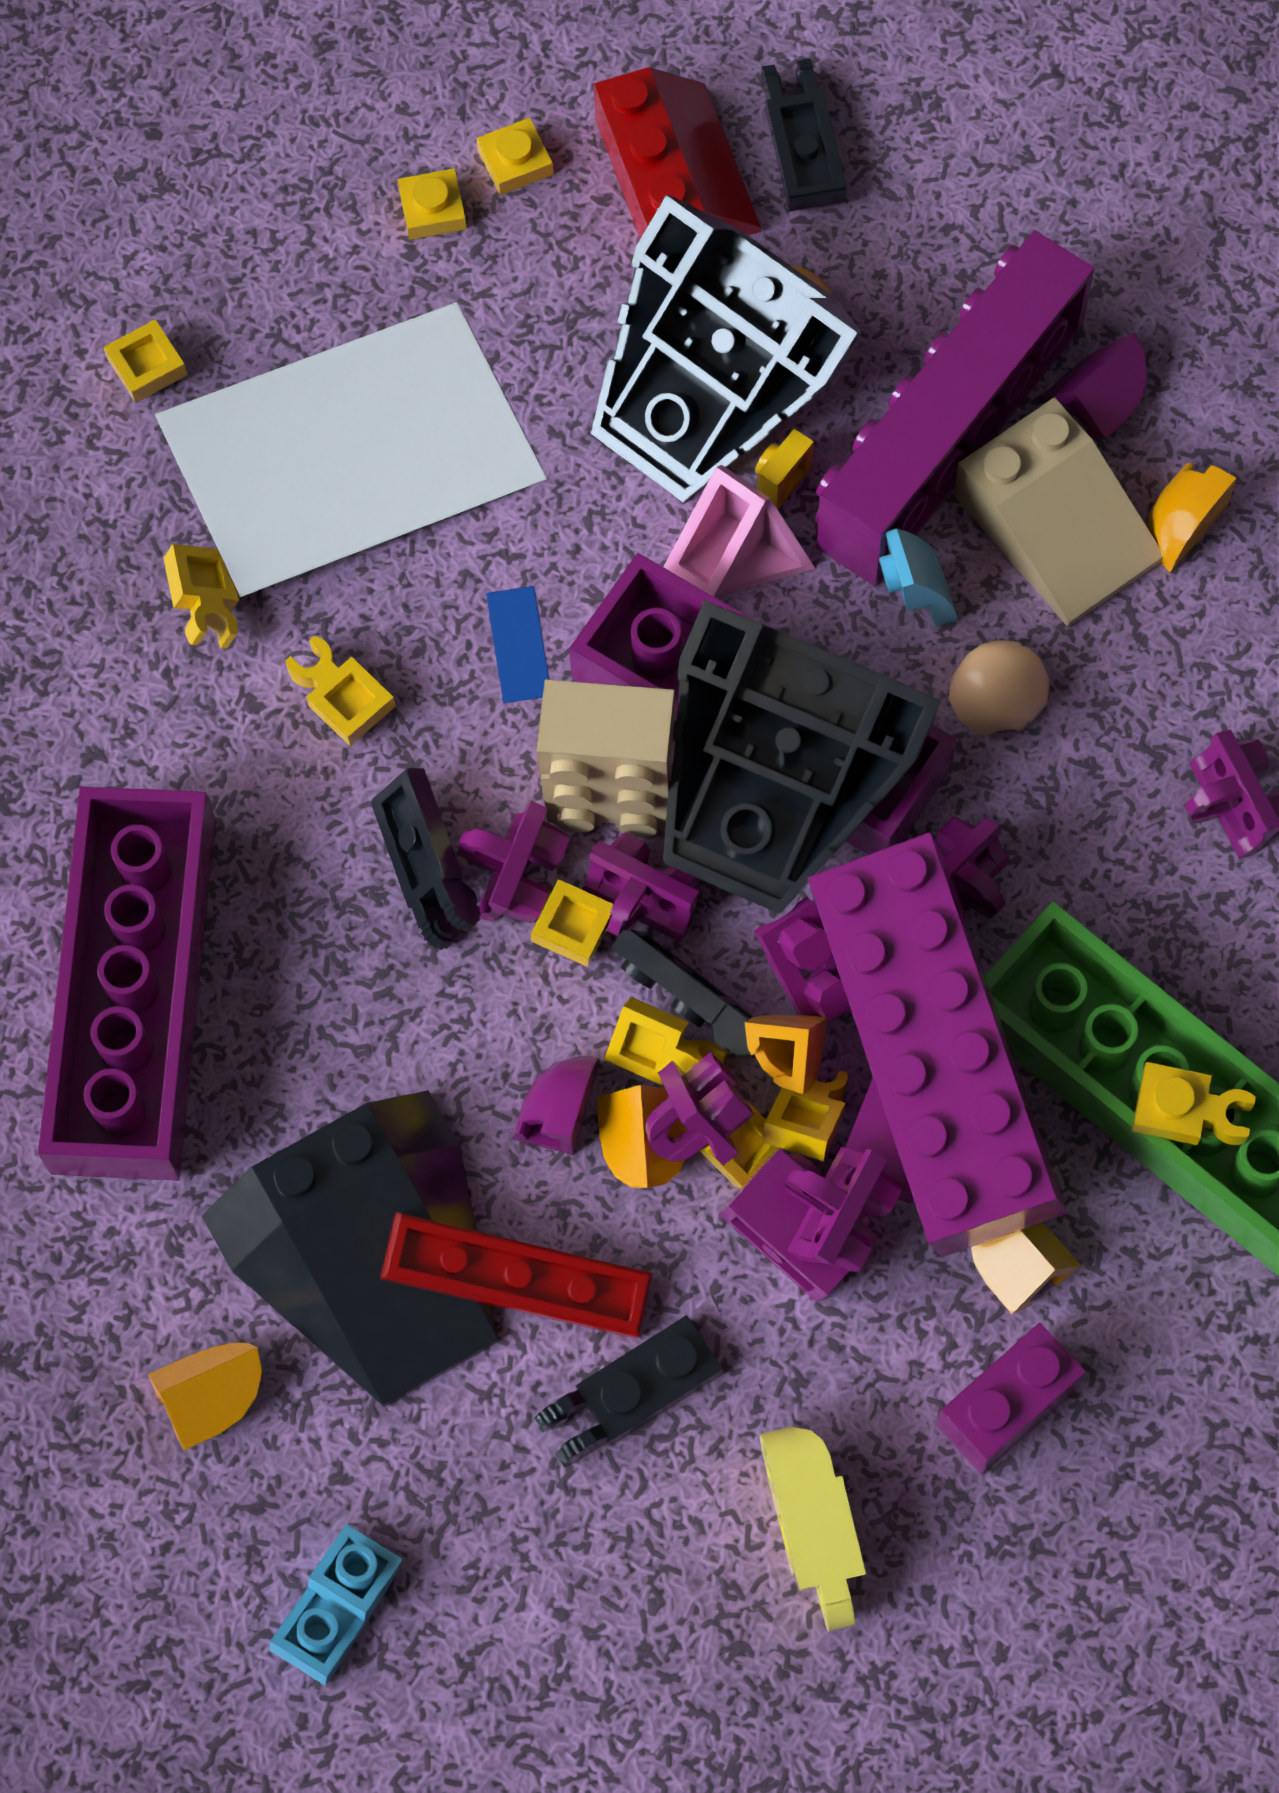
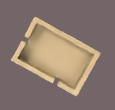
(606, 756)

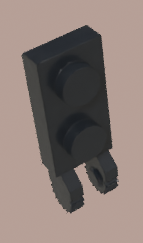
(803, 140)
(425, 858)
(694, 995)
(634, 1389)

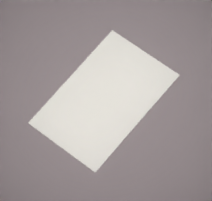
(349, 448)

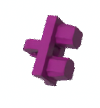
(1228, 772)
(506, 858)
(973, 861)
(623, 878)
(802, 942)
(707, 1107)
(834, 1204)

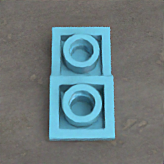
(918, 574)
(336, 1604)

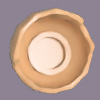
(999, 687)

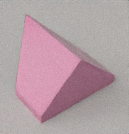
(735, 539)

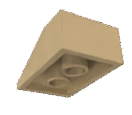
(1057, 512)

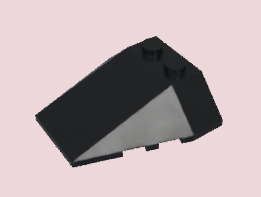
(712, 349)
(779, 755)
(316, 1232)

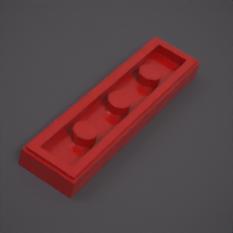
(516, 1275)

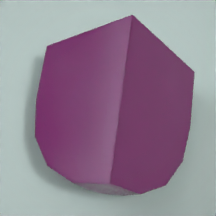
(1104, 386)
(557, 1105)

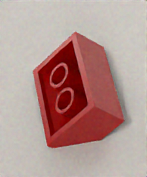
(670, 143)

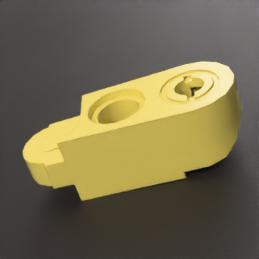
(814, 1519)

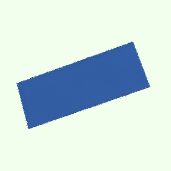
(518, 643)

